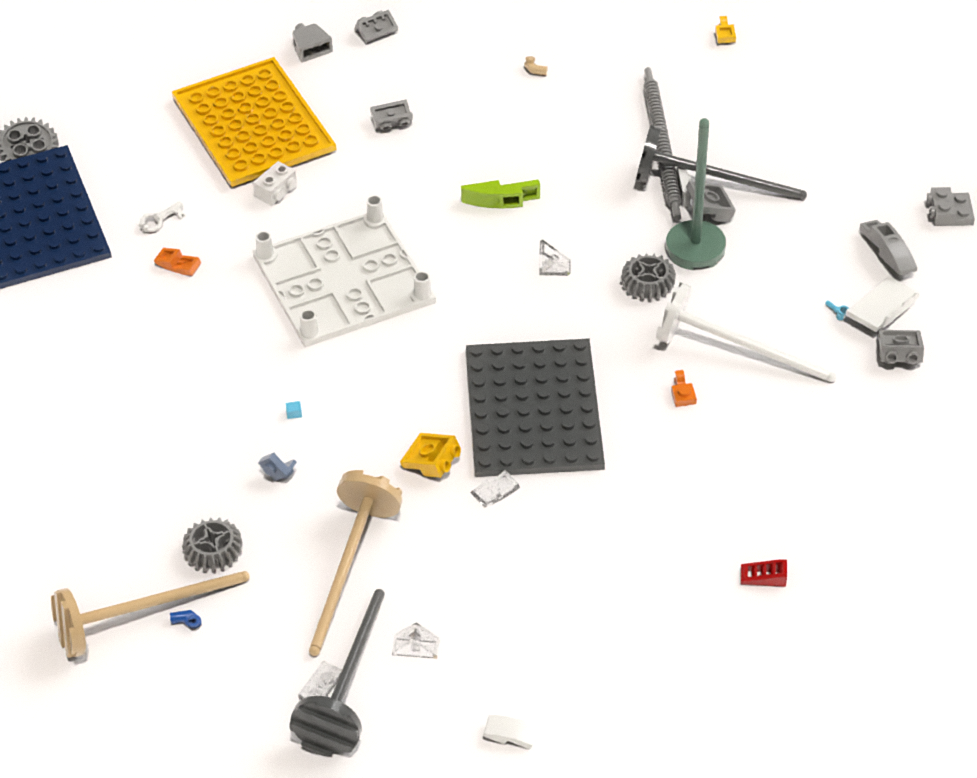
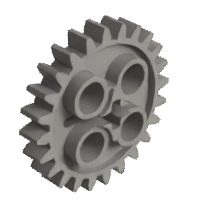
(18, 140)

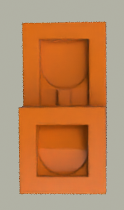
(176, 262)

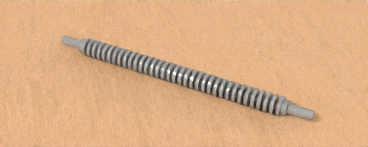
(657, 118)

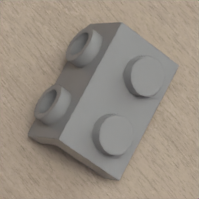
(391, 115)

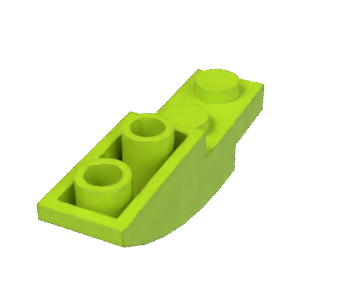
(494, 195)

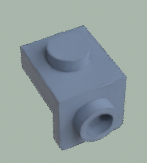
(275, 467)

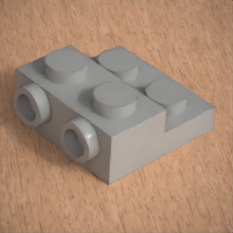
(715, 201)
(949, 207)
(900, 346)

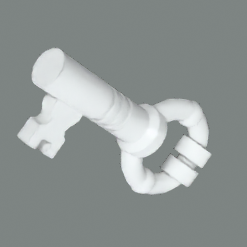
(158, 217)

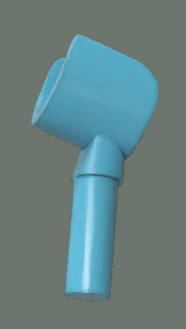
(841, 311)

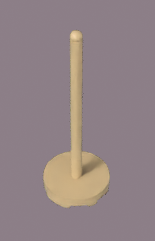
(369, 498)
(71, 622)

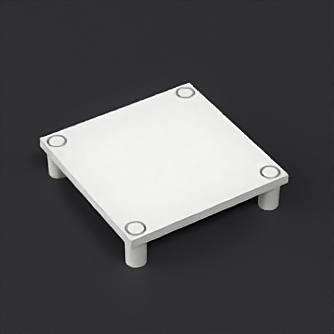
(343, 275)

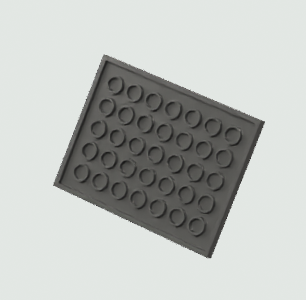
(534, 407)

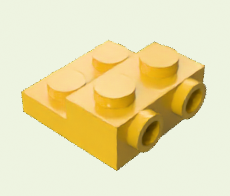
(432, 454)

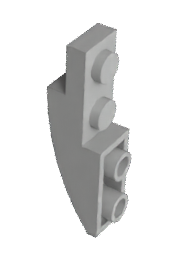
(891, 245)

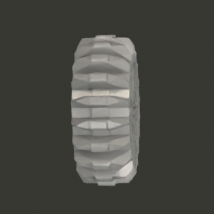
(648, 281)
(212, 544)

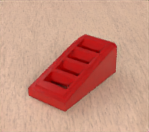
(777, 577)

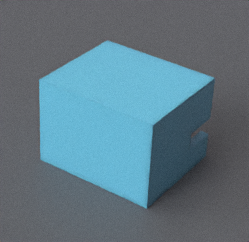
(293, 410)

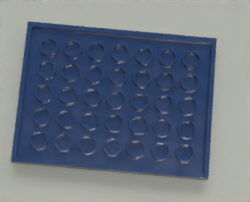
(46, 218)

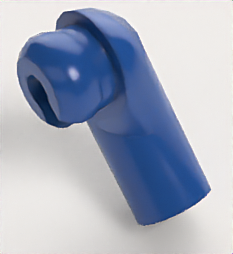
(188, 617)

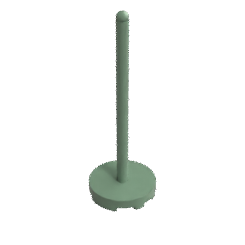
(697, 241)

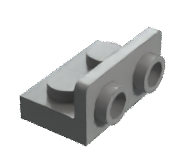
(376, 26)

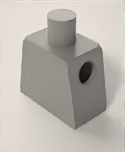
(311, 41)

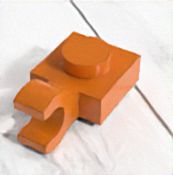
(682, 393)

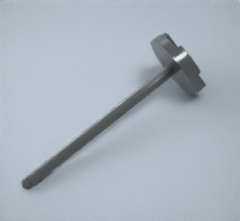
(650, 154)
(325, 722)

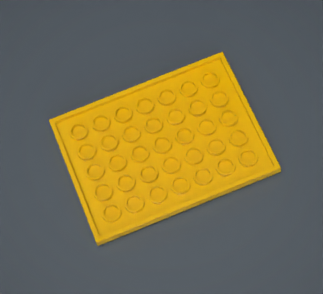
(253, 121)

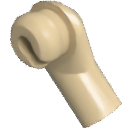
(533, 68)

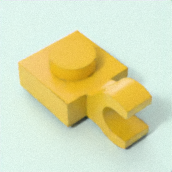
(724, 32)

